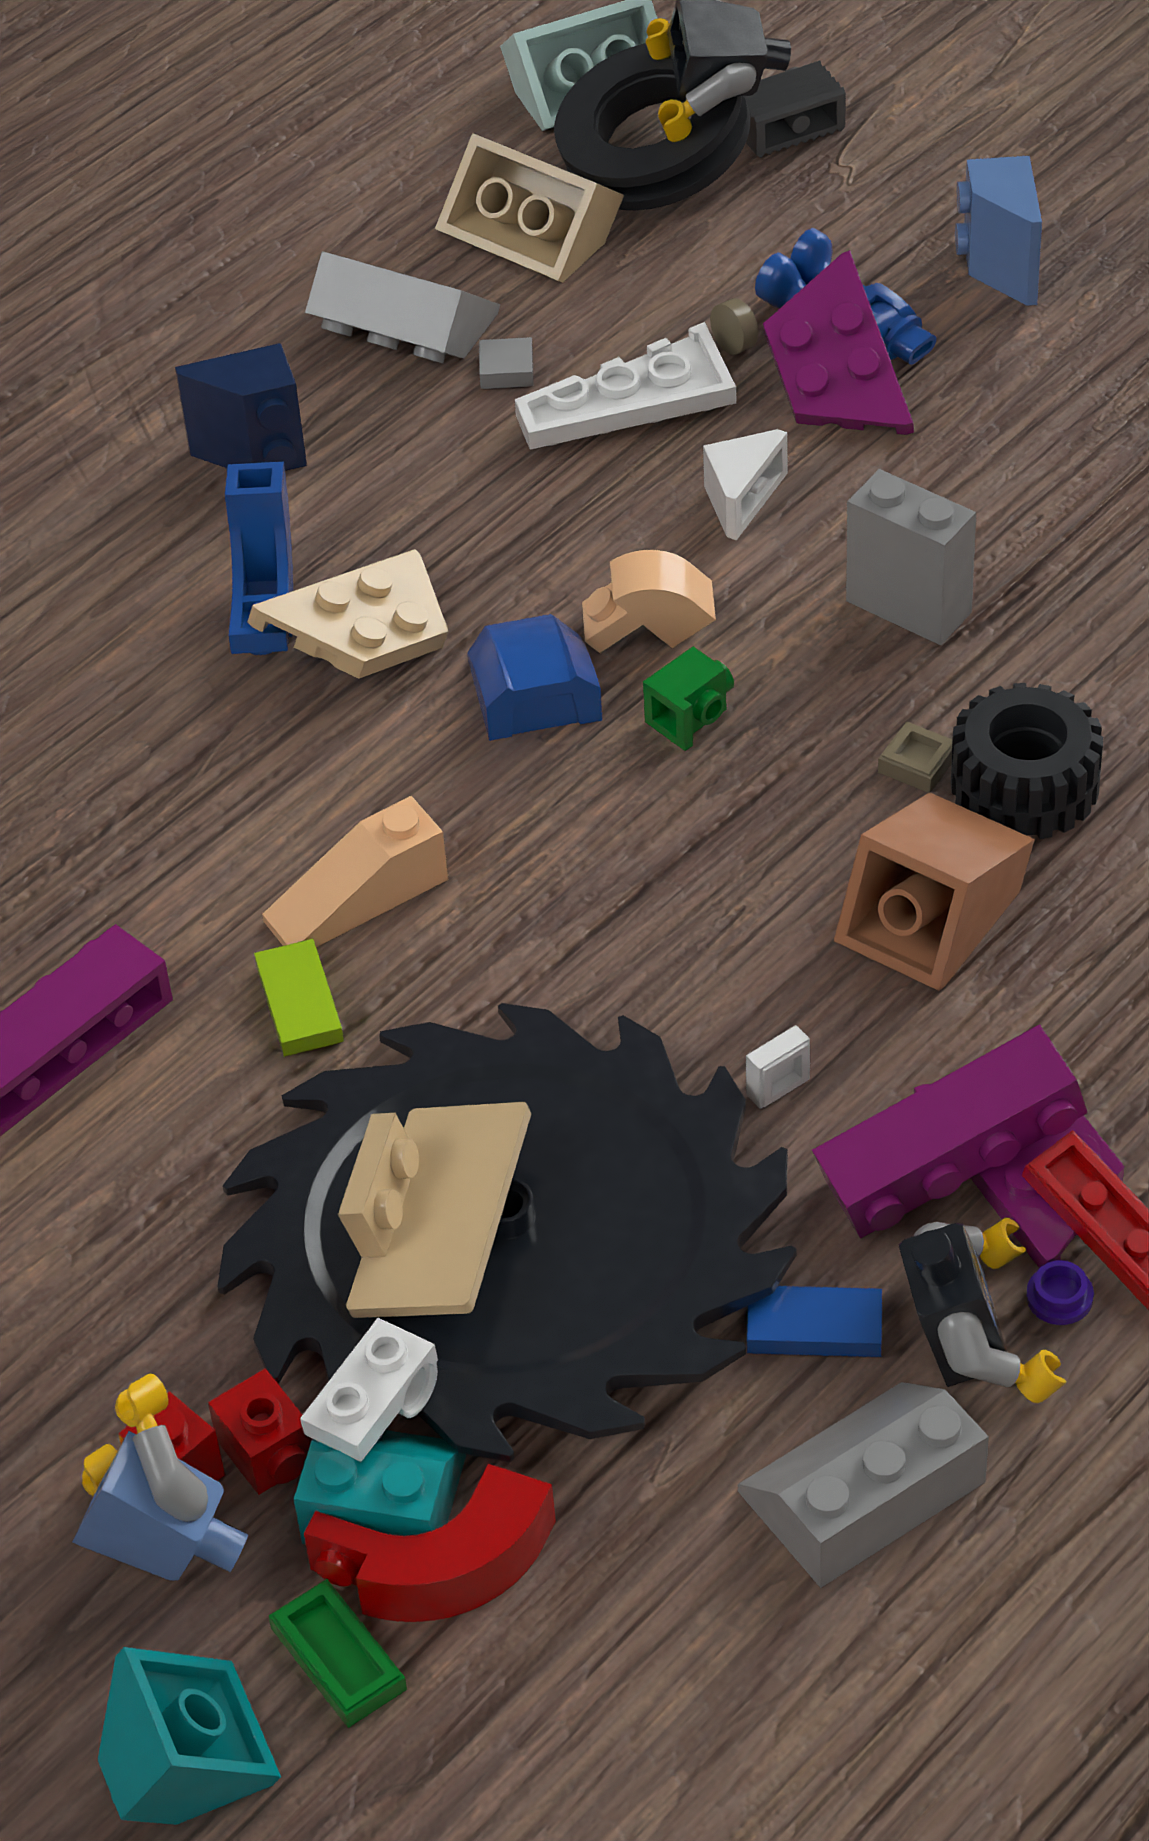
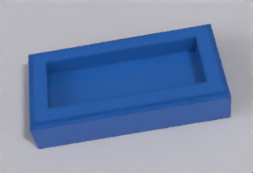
(817, 1322)

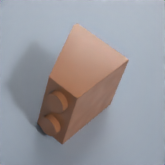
(930, 888)

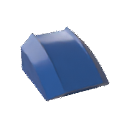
(533, 677)

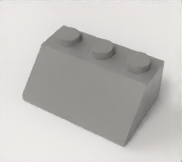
(397, 308)
(869, 1478)

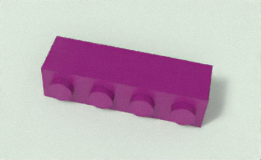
(76, 1018)
(951, 1131)

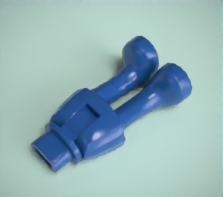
(898, 324)

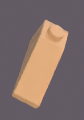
(362, 876)

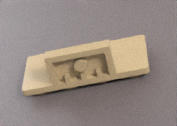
(429, 1206)

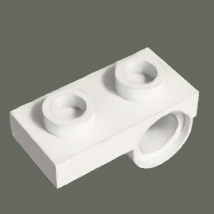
(379, 1379)

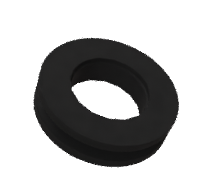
(650, 173)

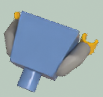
(148, 1501)

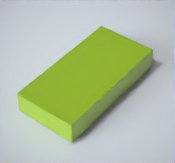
(298, 997)

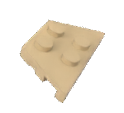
(362, 616)

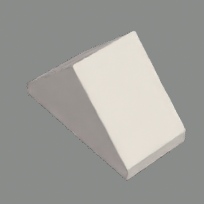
(743, 476)

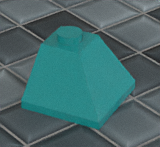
(180, 1737)

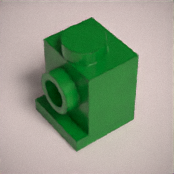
(686, 696)

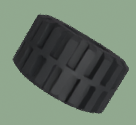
(1027, 759)

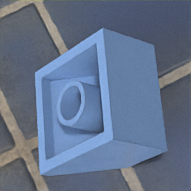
(1001, 225)

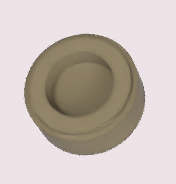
(734, 326)

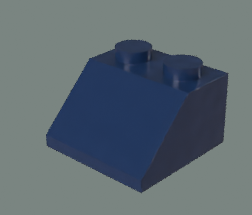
(242, 409)

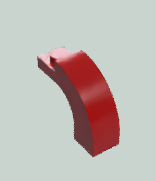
(445, 1568)

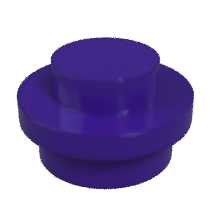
(1060, 1293)

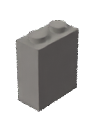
(910, 556)

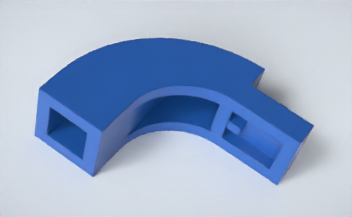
(259, 551)

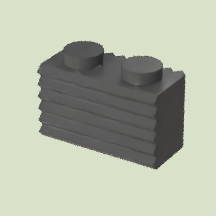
(795, 108)

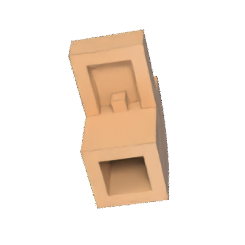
(649, 591)

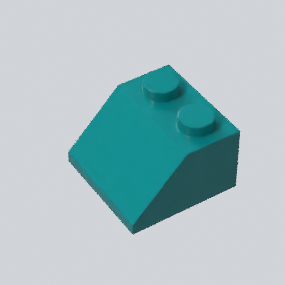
(397, 1488)

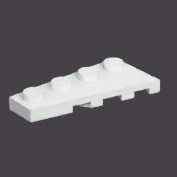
(648, 389)

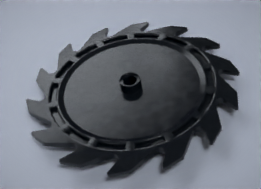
(605, 1248)

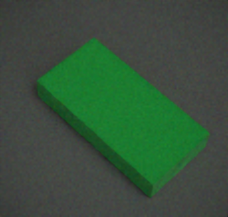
(337, 1653)

